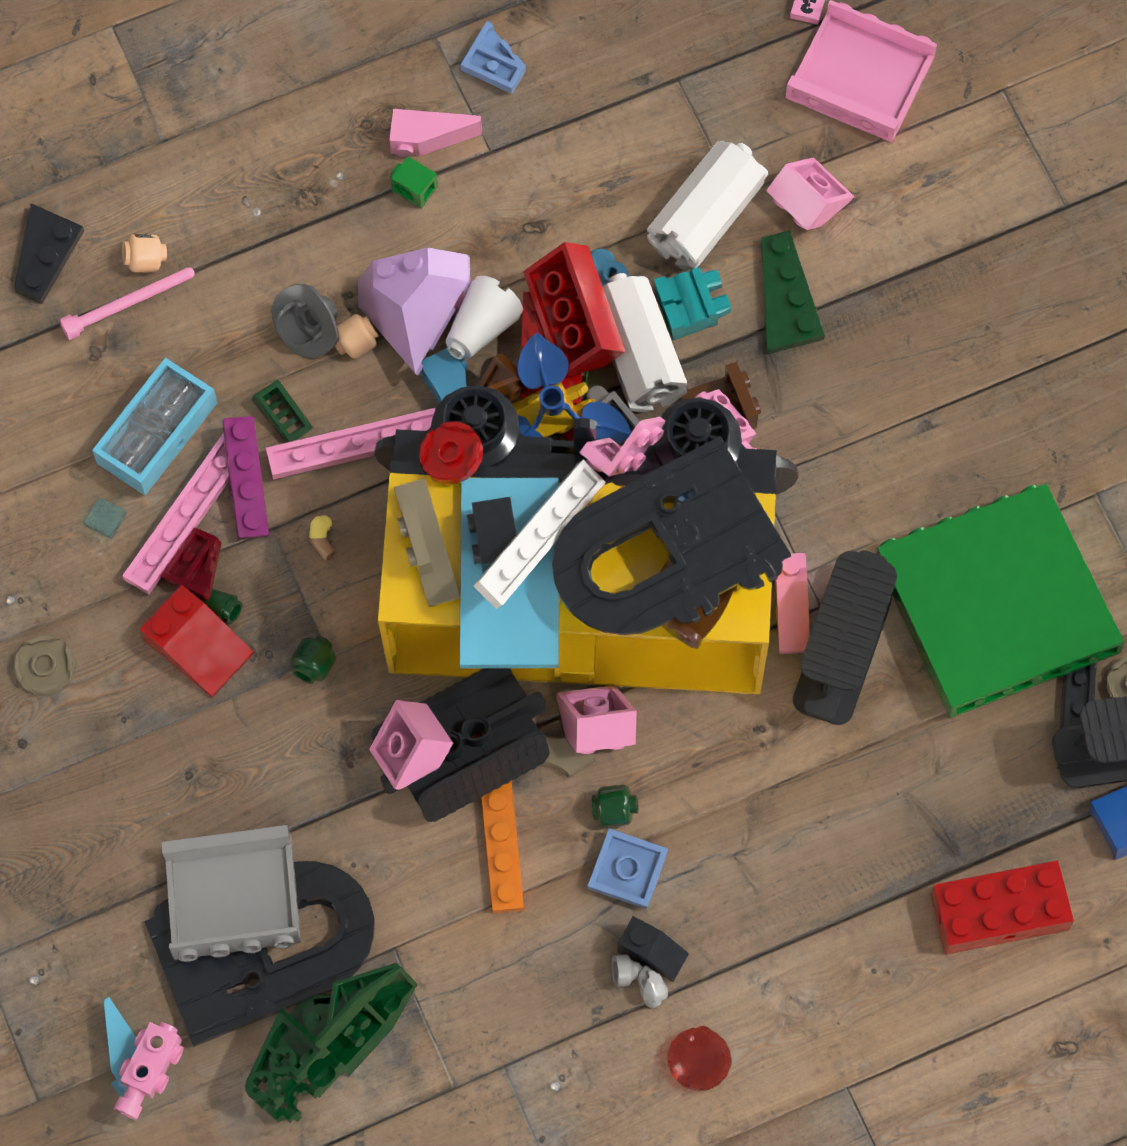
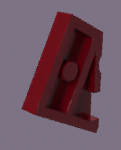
(195, 564)

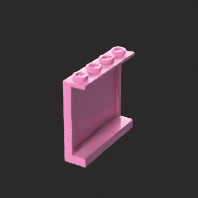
(862, 71)

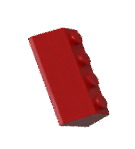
(574, 307)

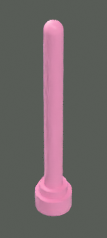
(74, 325)

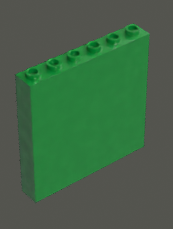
(1000, 600)

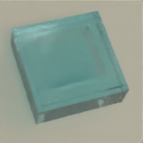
(105, 518)

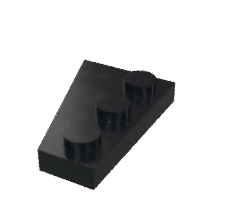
(44, 252)

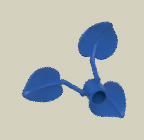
(546, 364)

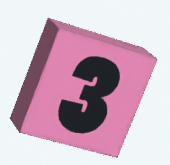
(807, 10)

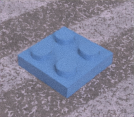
(628, 869)

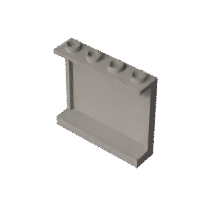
(231, 893)

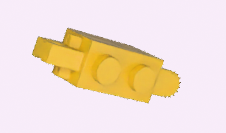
(530, 405)

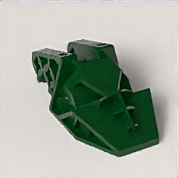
(327, 1038)

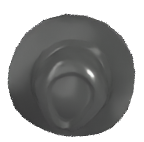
(305, 320)

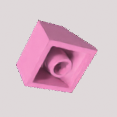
(808, 193)
(597, 719)
(410, 743)

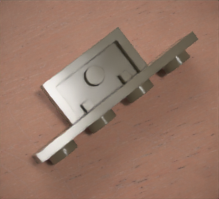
(426, 542)

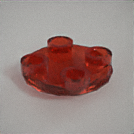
(699, 1059)

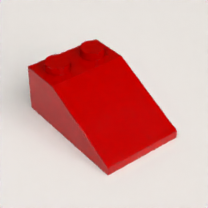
(195, 641)

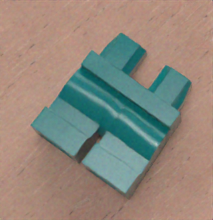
(688, 303)

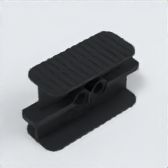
(845, 636)
(510, 746)
(1095, 749)

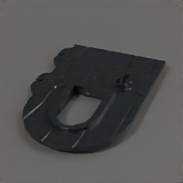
(711, 540)
(203, 983)

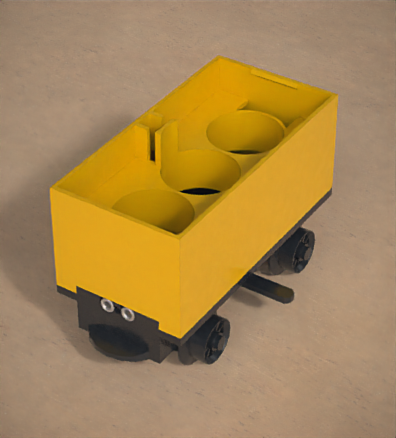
(428, 638)

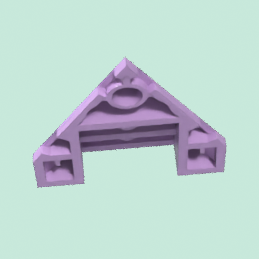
(413, 298)

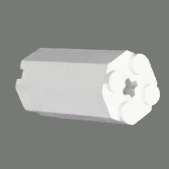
(706, 204)
(649, 367)

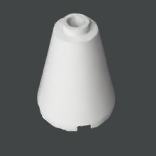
(482, 317)

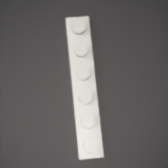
(538, 534)

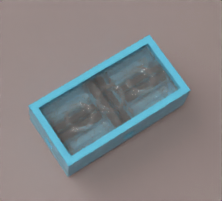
(155, 426)

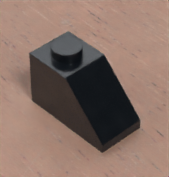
(652, 947)

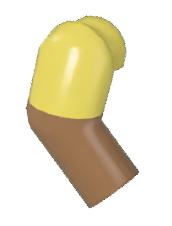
(318, 534)

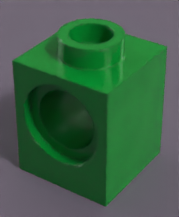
(413, 181)

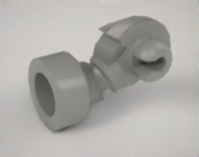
(651, 984)

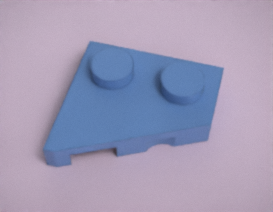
(493, 60)

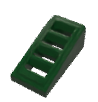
(267, 410)

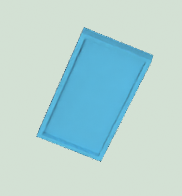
(527, 624)

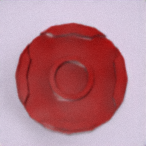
(451, 453)

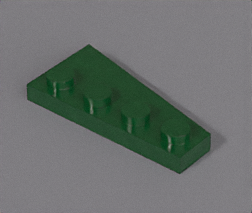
(789, 306)

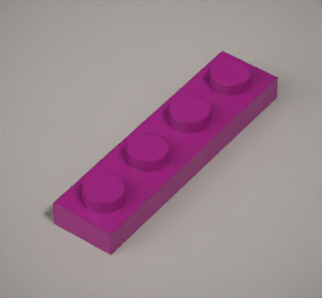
(245, 477)

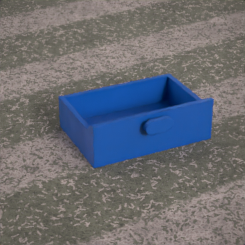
(1111, 818)

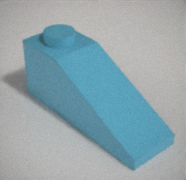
(120, 1044)

